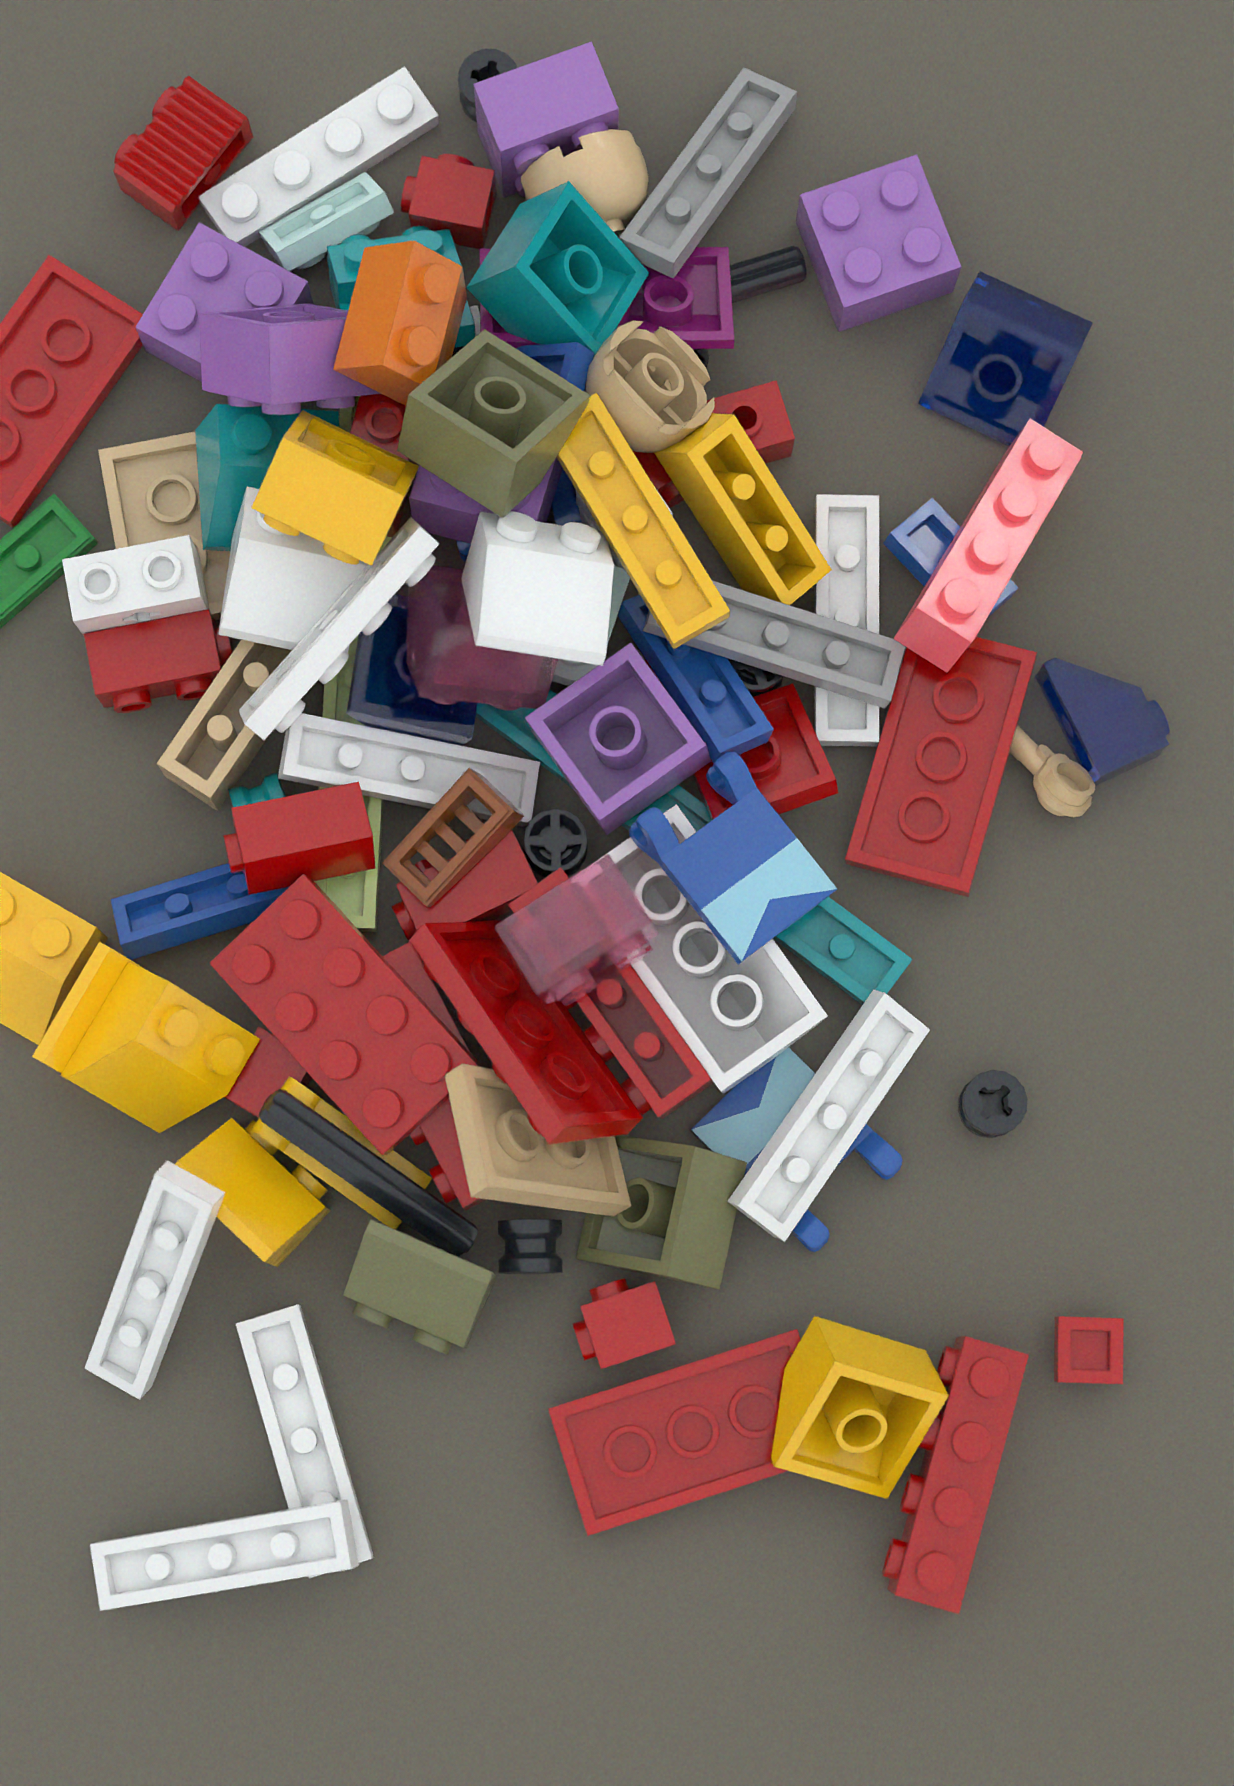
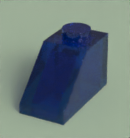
(1103, 719)

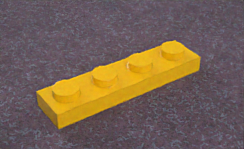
(640, 527)

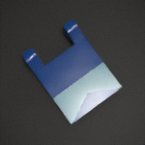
(740, 869)
(753, 1112)

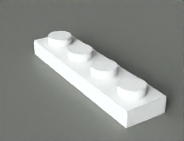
(320, 158)
(850, 594)
(322, 649)
(399, 765)
(828, 1115)
(154, 1279)
(299, 1415)
(224, 1555)

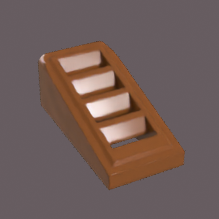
(453, 804)

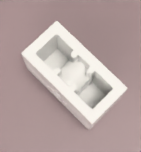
(135, 584)

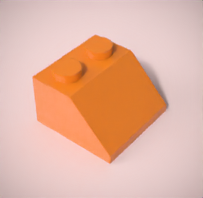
(401, 318)

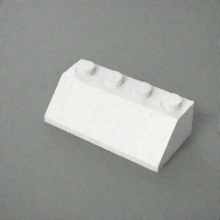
(723, 1010)

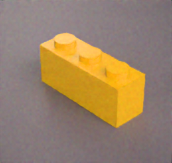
(744, 510)

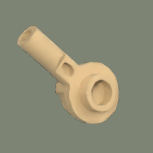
(1059, 782)

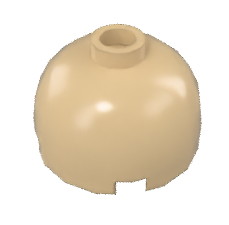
(605, 172)
(650, 386)

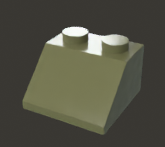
(490, 422)
(676, 1216)
(418, 1286)

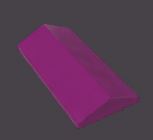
(691, 305)

